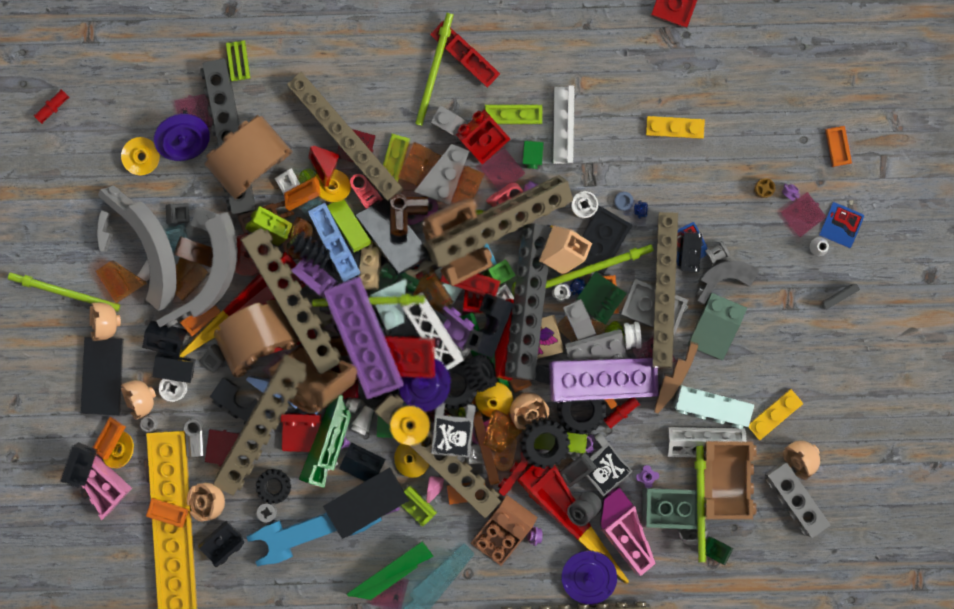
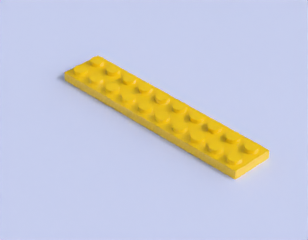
(171, 543)

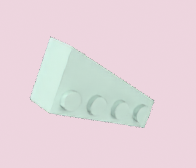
(713, 406)

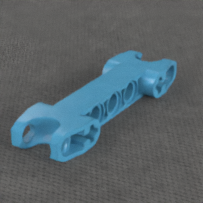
(281, 540)

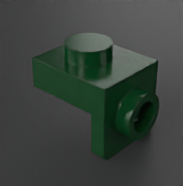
(717, 550)

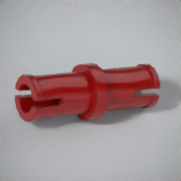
(51, 106)
(621, 412)

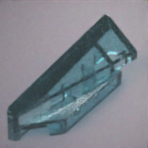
(436, 583)

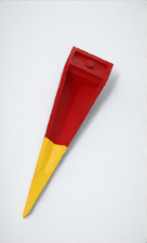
(255, 292)
(553, 495)

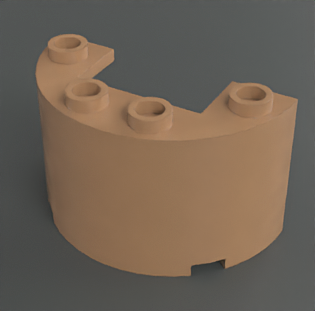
(247, 155)
(447, 218)
(252, 334)
(318, 389)
(729, 479)

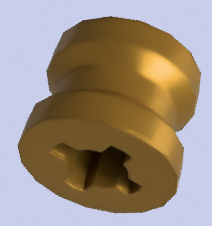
(767, 186)

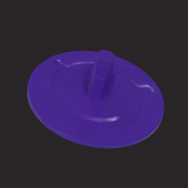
(181, 137)
(427, 392)
(589, 577)

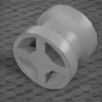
(269, 510)

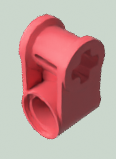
(365, 191)
(503, 194)

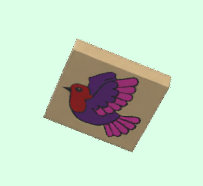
(550, 339)

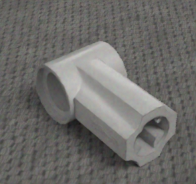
(194, 440)

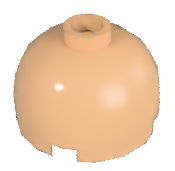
(103, 321)
(138, 398)
(527, 408)
(803, 458)
(205, 501)

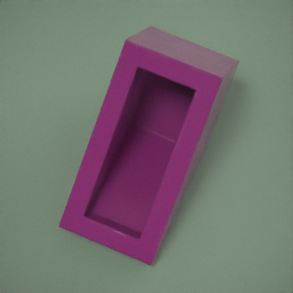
(614, 506)

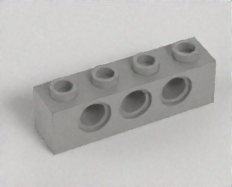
(818, 521)

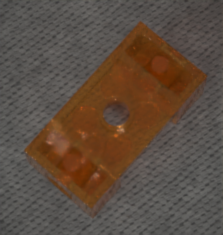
(422, 160)

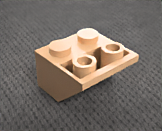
(564, 250)

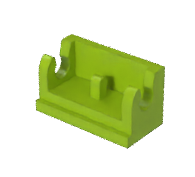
(276, 226)
(418, 506)

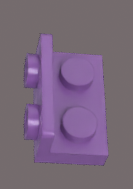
(456, 327)

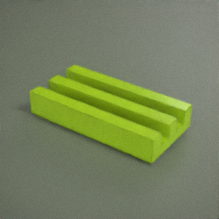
(230, 60)

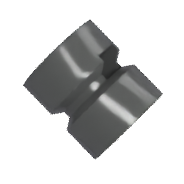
(584, 508)

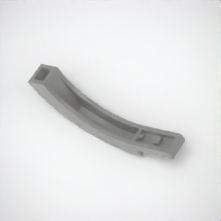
(155, 242)
(221, 275)

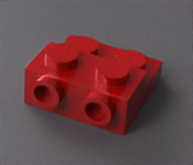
(482, 136)

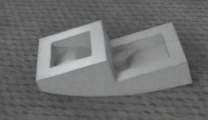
(104, 237)

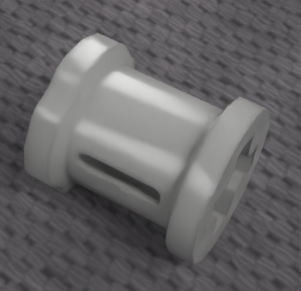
(717, 253)

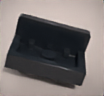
(221, 544)

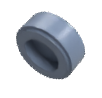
(623, 201)

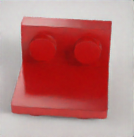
(299, 431)

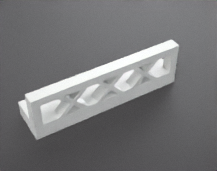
(563, 125)
(440, 329)
(692, 437)

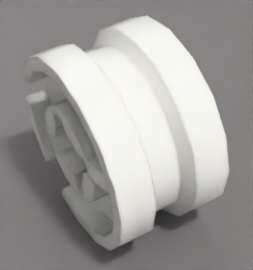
(592, 204)
(632, 335)
(167, 394)

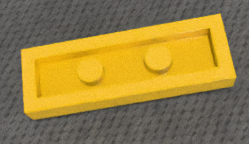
(675, 127)
(775, 414)

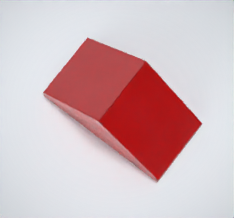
(324, 163)
(472, 302)

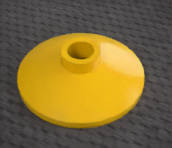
(131, 152)
(339, 183)
(498, 393)
(417, 432)
(121, 453)
(416, 467)

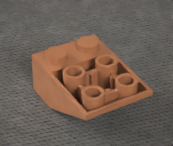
(504, 530)

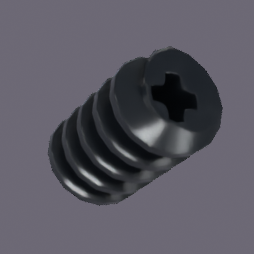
(309, 249)

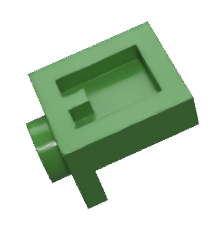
(501, 272)

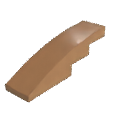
(672, 382)

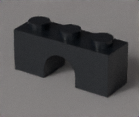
(497, 314)
(225, 396)

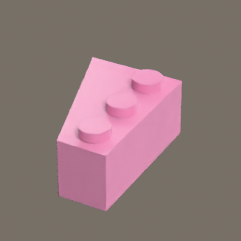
(105, 488)
(629, 540)

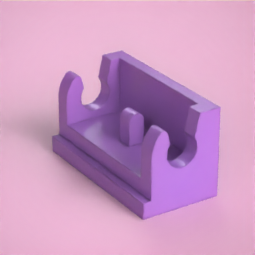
(313, 278)

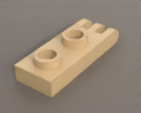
(370, 267)

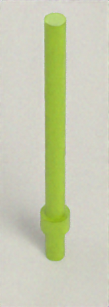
(444, 32)
(632, 254)
(28, 281)
(404, 300)
(700, 465)

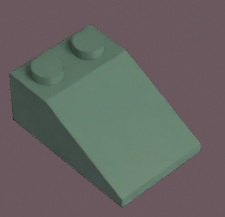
(717, 325)
(669, 508)

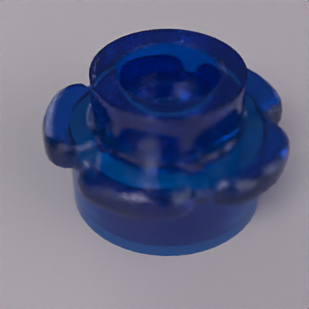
(641, 209)
(577, 286)

